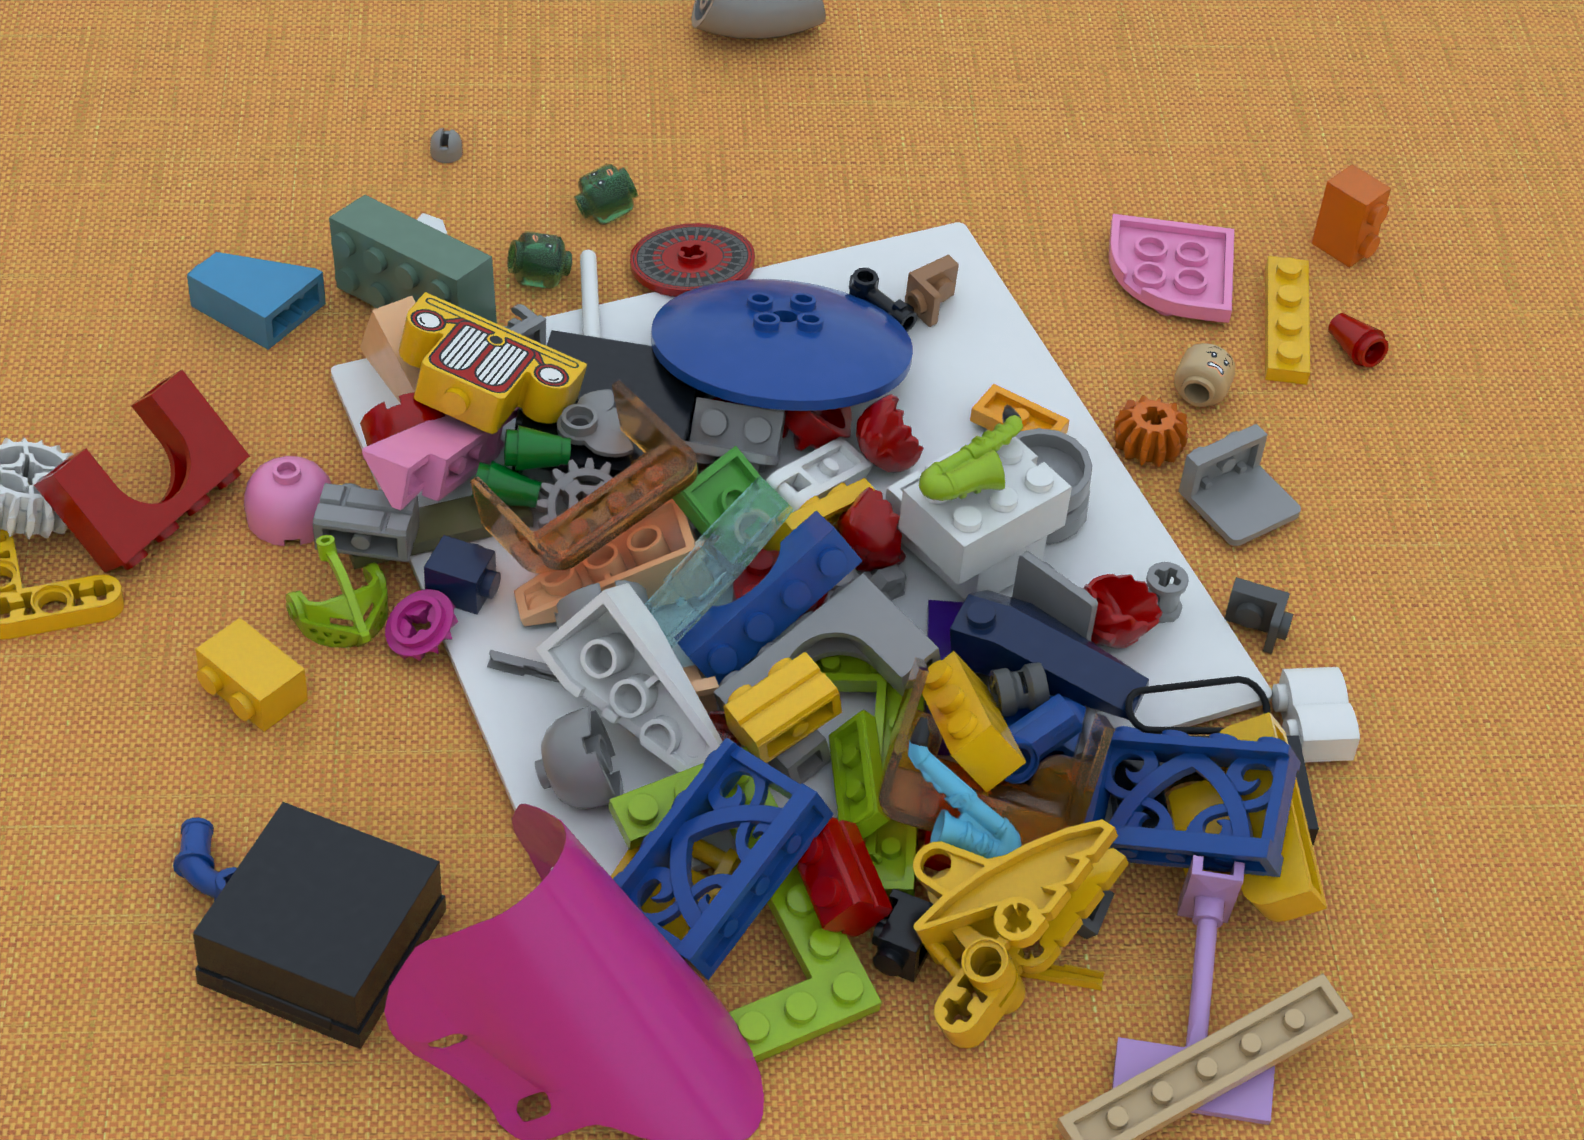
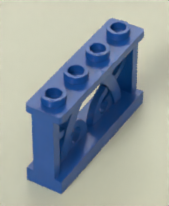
(1203, 755)
(705, 810)

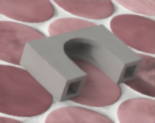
(851, 623)

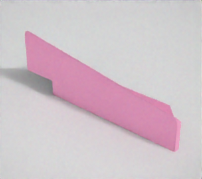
(431, 458)

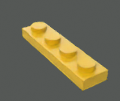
(1287, 320)

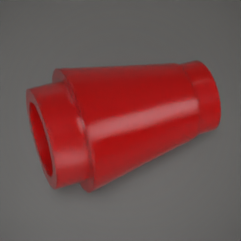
(1360, 341)

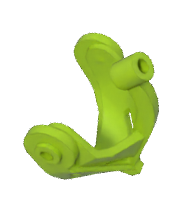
(314, 617)

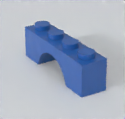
(807, 568)

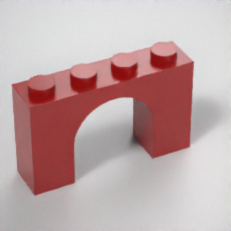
(200, 457)

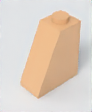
(382, 345)

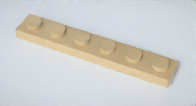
(1211, 1066)

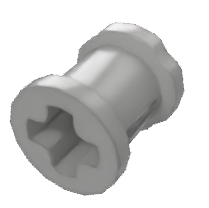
(1168, 594)

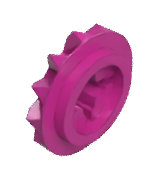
(420, 608)

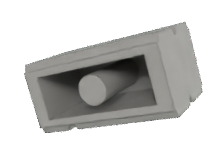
(366, 522)

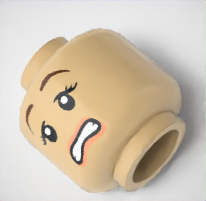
(1204, 375)

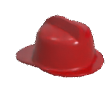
(818, 426)

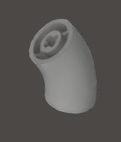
(757, 17)

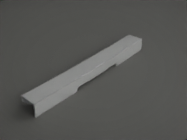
(520, 666)

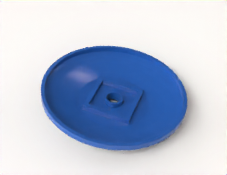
(781, 344)

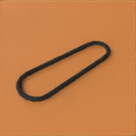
(1188, 685)

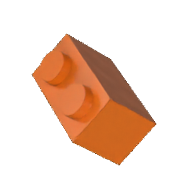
(1351, 216)

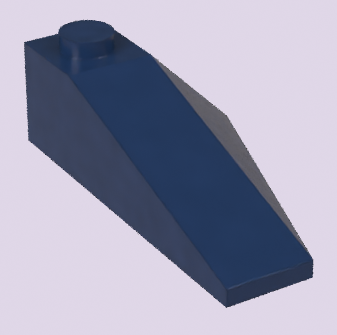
(1009, 632)

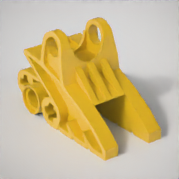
(1007, 905)

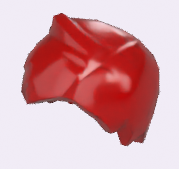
(886, 438)
(872, 531)
(1123, 610)

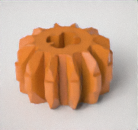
(1150, 431)

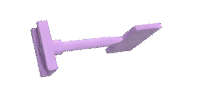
(1209, 902)

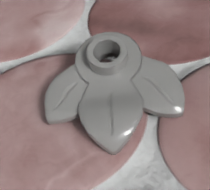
(595, 425)

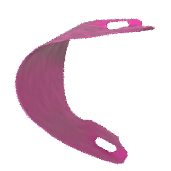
(577, 1004)

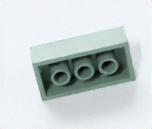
(392, 256)

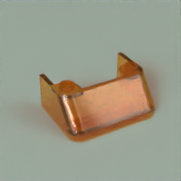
(600, 517)
(1052, 802)

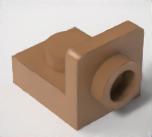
(930, 287)

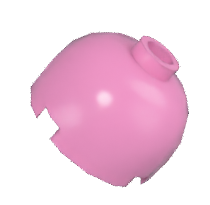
(283, 499)

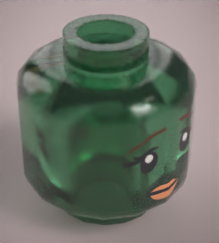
(605, 194)
(539, 259)

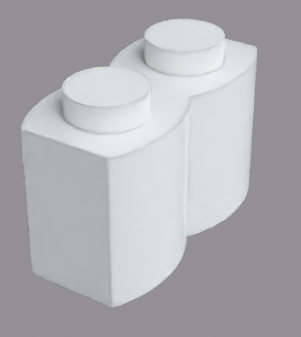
(1318, 711)

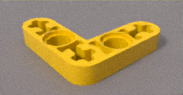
(16, 599)

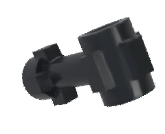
(865, 286)

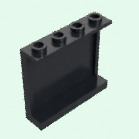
(640, 372)

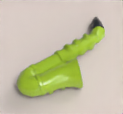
(974, 466)

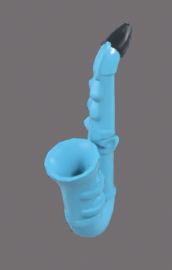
(978, 826)

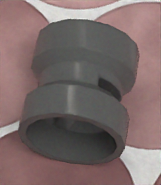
(1019, 688)

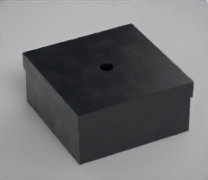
(318, 924)

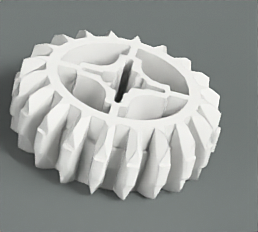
(21, 504)

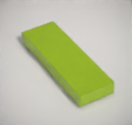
(858, 772)

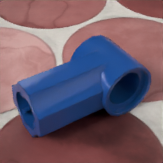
(1042, 733)

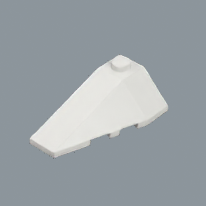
(629, 671)

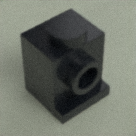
(897, 943)

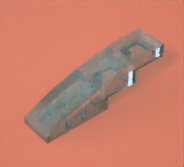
(717, 559)

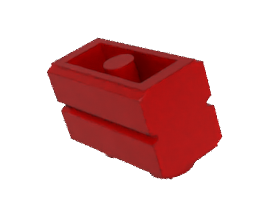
(843, 880)

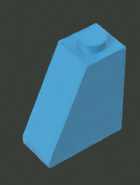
(256, 295)

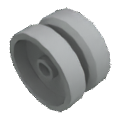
(1071, 463)

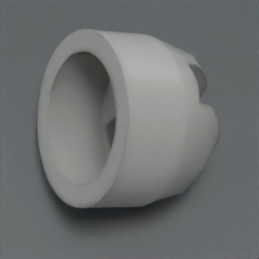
(446, 154)

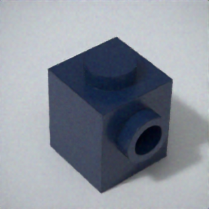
(463, 573)

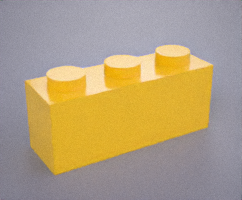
(971, 722)

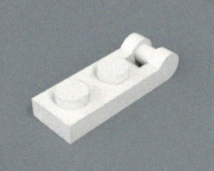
(819, 472)

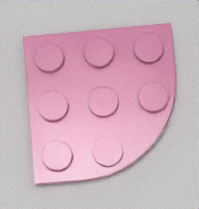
(1174, 266)

